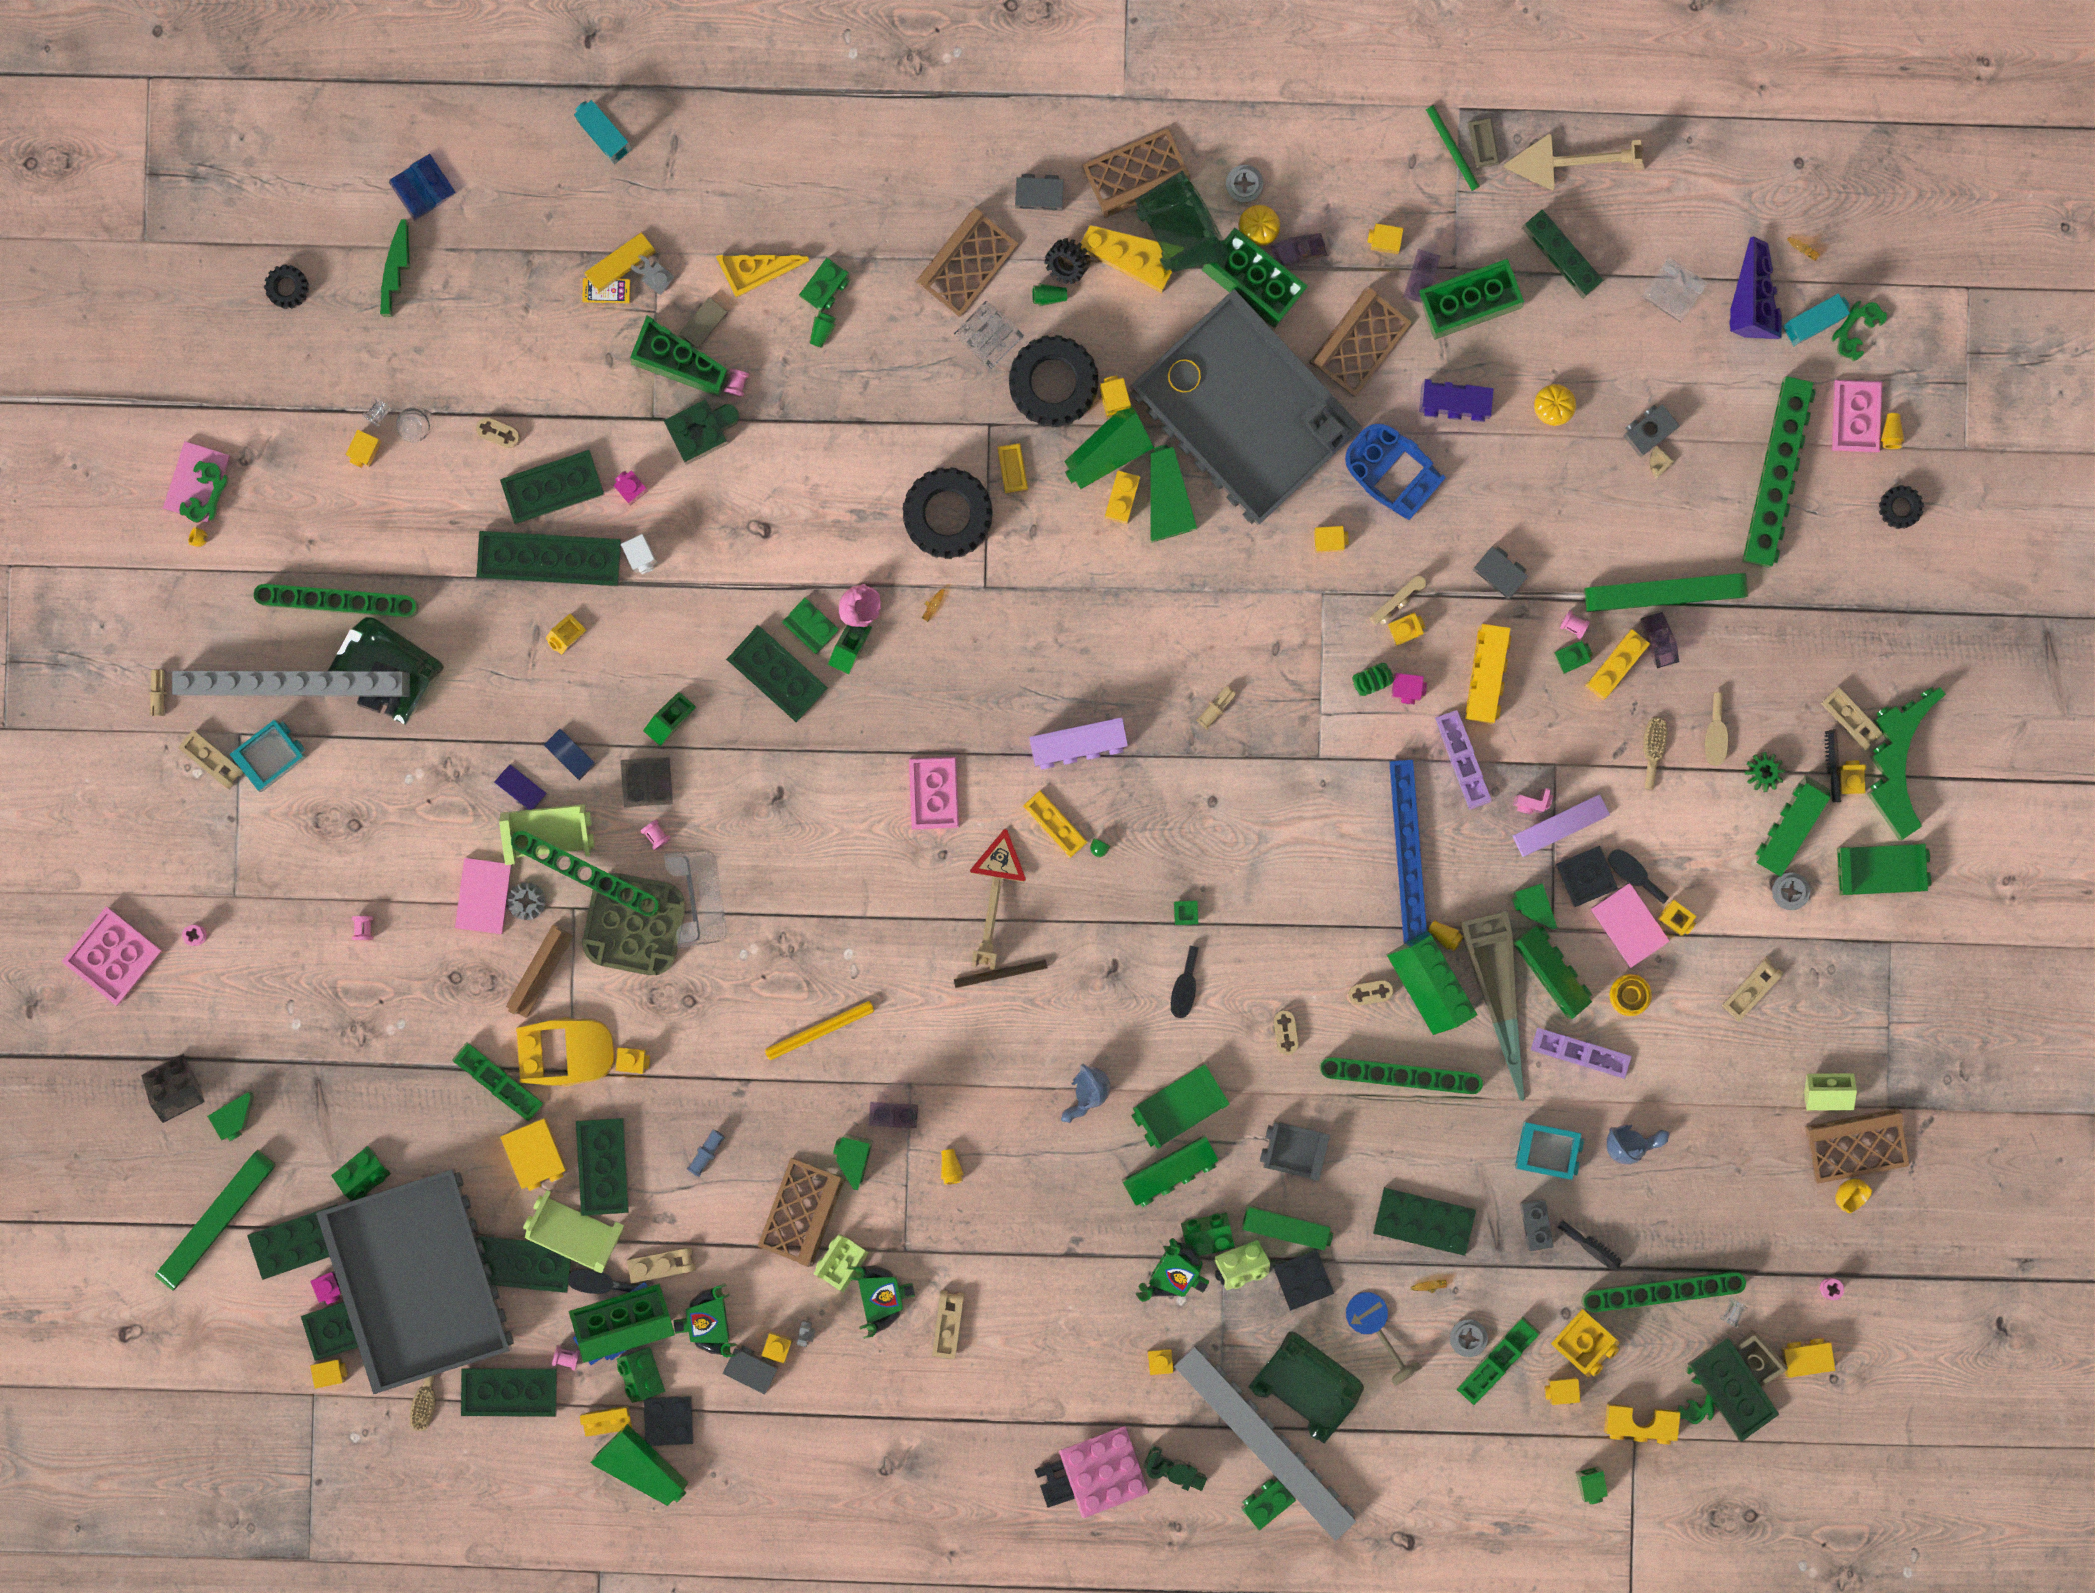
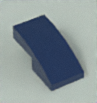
(569, 754)

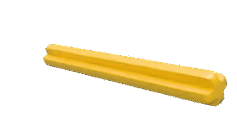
(819, 1030)

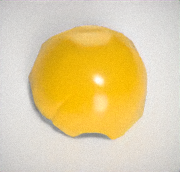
(1852, 1195)

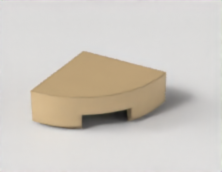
(1659, 461)

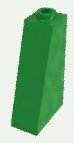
(1109, 448)
(1169, 500)
(1286, 1228)
(640, 1466)

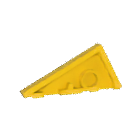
(750, 272)

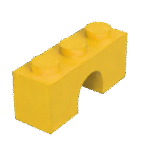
(1114, 395)
(1617, 664)
(1662, 1427)

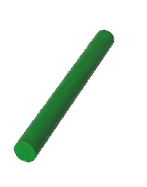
(1452, 147)

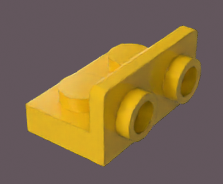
(605, 1420)

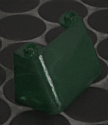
(1181, 224)
(374, 642)
(1309, 1384)

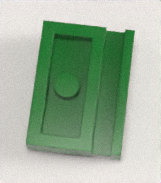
(810, 625)

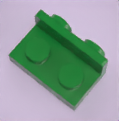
(824, 285)
(1267, 1503)

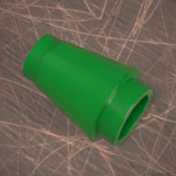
(1048, 294)
(822, 328)

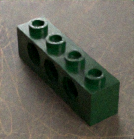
(1562, 254)

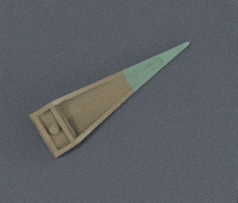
(1492, 958)

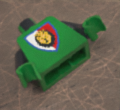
(1175, 1273)
(880, 1297)
(707, 1322)

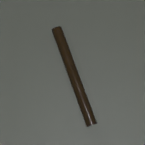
(1000, 973)

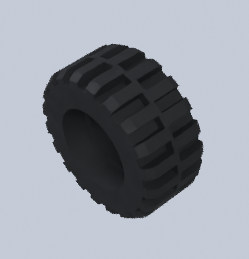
(1047, 349)
(947, 545)

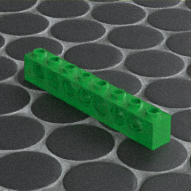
(1754, 552)

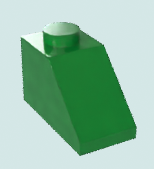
(849, 647)
(669, 718)
(1535, 905)
(232, 1117)
(1592, 1485)

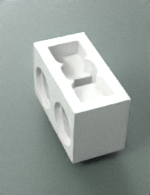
(639, 554)

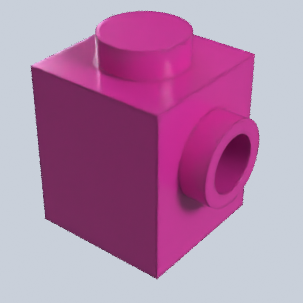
(629, 487)
(1408, 688)
(326, 1288)

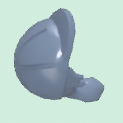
(1091, 1092)
(1629, 1146)

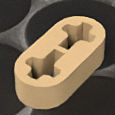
(495, 438)
(1369, 987)
(1279, 1033)

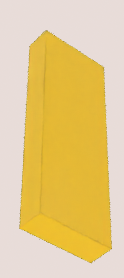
(619, 262)
(1055, 823)

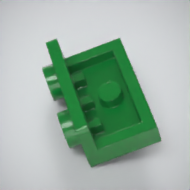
(360, 1174)
(1208, 1233)
(640, 1375)

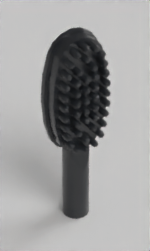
(1834, 764)
(1634, 873)
(1185, 987)
(1591, 1247)
(597, 1283)

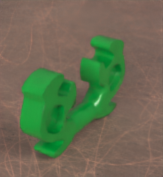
(1847, 347)
(195, 511)
(1694, 1413)

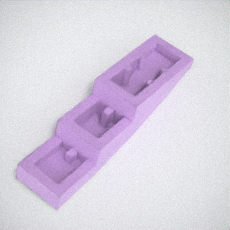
(1463, 759)
(1561, 825)
(1581, 1053)

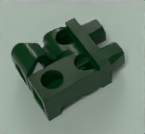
(1175, 1470)

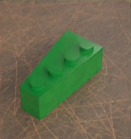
(676, 359)
(1793, 826)

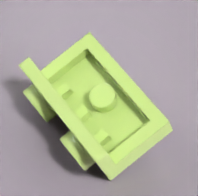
(839, 1257)
(1243, 1265)

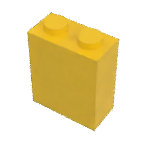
(534, 1154)

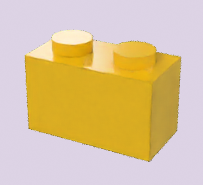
(1122, 497)
(1808, 1358)

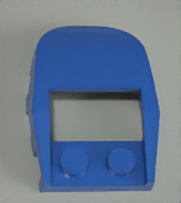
(1373, 455)

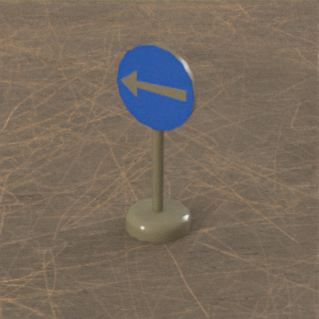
(1368, 1315)

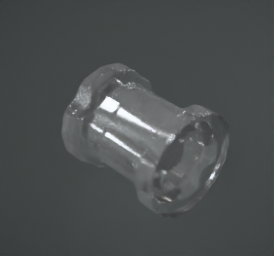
(377, 412)
(1734, 1313)

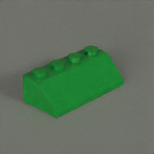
(1257, 278)
(1471, 299)
(1552, 972)
(1431, 984)
(853, 1157)
(1170, 1170)
(621, 1323)

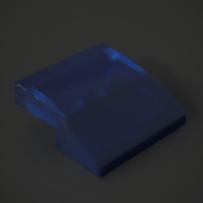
(422, 187)

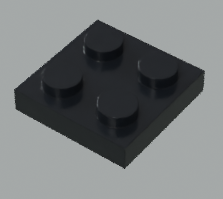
(1586, 876)
(1303, 1279)
(668, 1420)

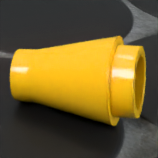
(1893, 433)
(1446, 935)
(950, 1168)

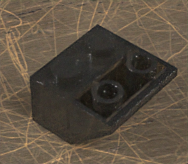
(646, 782)
(172, 1088)

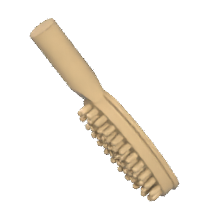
(1716, 735)
(1654, 747)
(423, 1405)

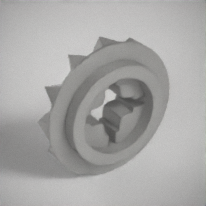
(1252, 176)
(1796, 901)
(532, 910)
(1474, 1347)

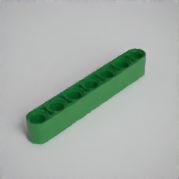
(1666, 592)
(325, 596)
(575, 868)
(1412, 1075)
(215, 1220)
(1675, 1293)

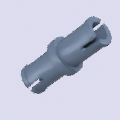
(706, 1152)

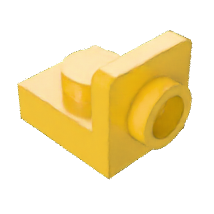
(1406, 628)
(565, 634)
(1852, 777)
(632, 1060)

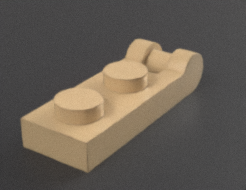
(1399, 600)
(1851, 718)
(210, 758)
(1751, 990)
(660, 1265)
(947, 1325)

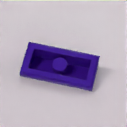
(520, 787)

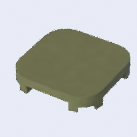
(629, 940)

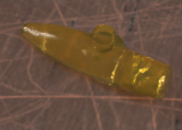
(1804, 248)
(933, 605)
(1430, 1286)

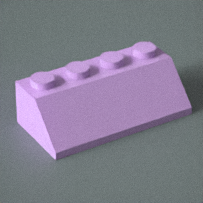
(1078, 742)

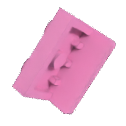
(1528, 805)

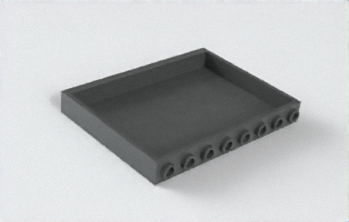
(1246, 409)
(415, 1281)

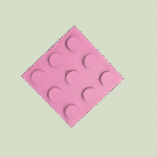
(112, 956)
(1103, 1471)

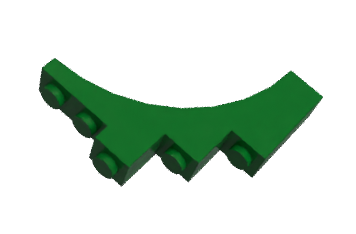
(1898, 728)

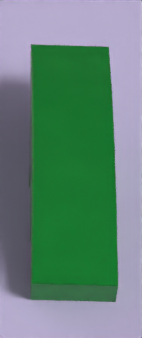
(397, 260)
(497, 1081)
(1498, 1360)

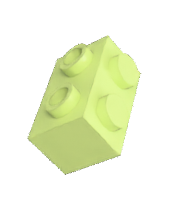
(1830, 1091)

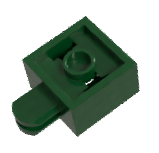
(699, 429)

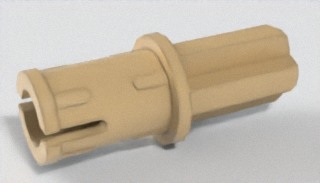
(157, 693)
(1216, 707)

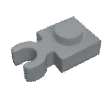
(655, 275)
(806, 1333)

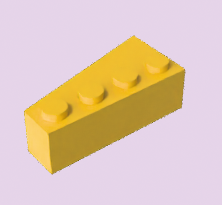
(1128, 254)
(1487, 673)

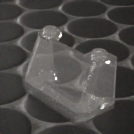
(705, 897)

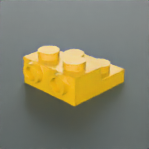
(1586, 1344)

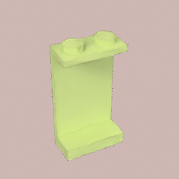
(559, 826)
(572, 1234)

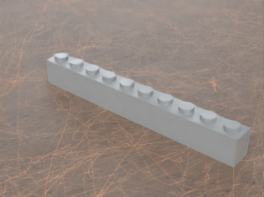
(291, 683)
(1265, 1443)

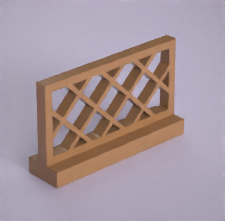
(1126, 199)
(951, 248)
(1346, 327)
(539, 971)
(1849, 1127)
(821, 1216)

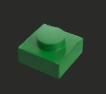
(1185, 912)

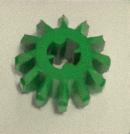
(1373, 679)
(1772, 769)

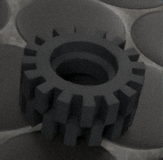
(1074, 254)
(276, 276)
(1911, 496)

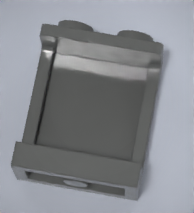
(1295, 1150)

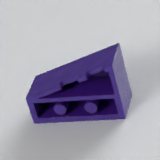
(1455, 401)

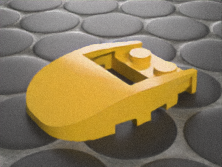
(587, 1050)

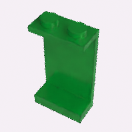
(1883, 869)
(1179, 1106)

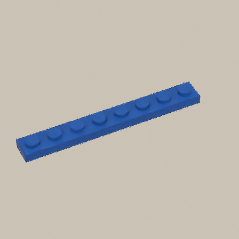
(1407, 849)

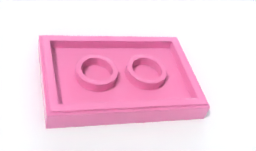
(1857, 416)
(184, 481)
(933, 793)
(483, 896)
(1629, 925)

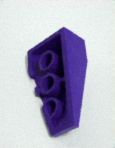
(1753, 305)

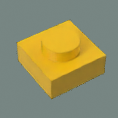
(1160, 1361)

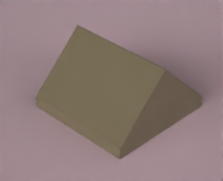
(1760, 1358)

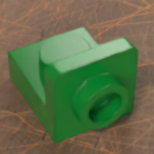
(1573, 656)

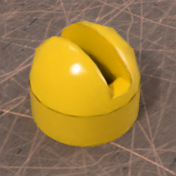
(197, 536)

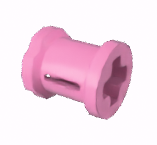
(736, 382)
(1574, 624)
(655, 834)
(366, 927)
(188, 938)
(1838, 1285)
(566, 1357)

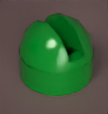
(1099, 848)

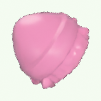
(859, 606)

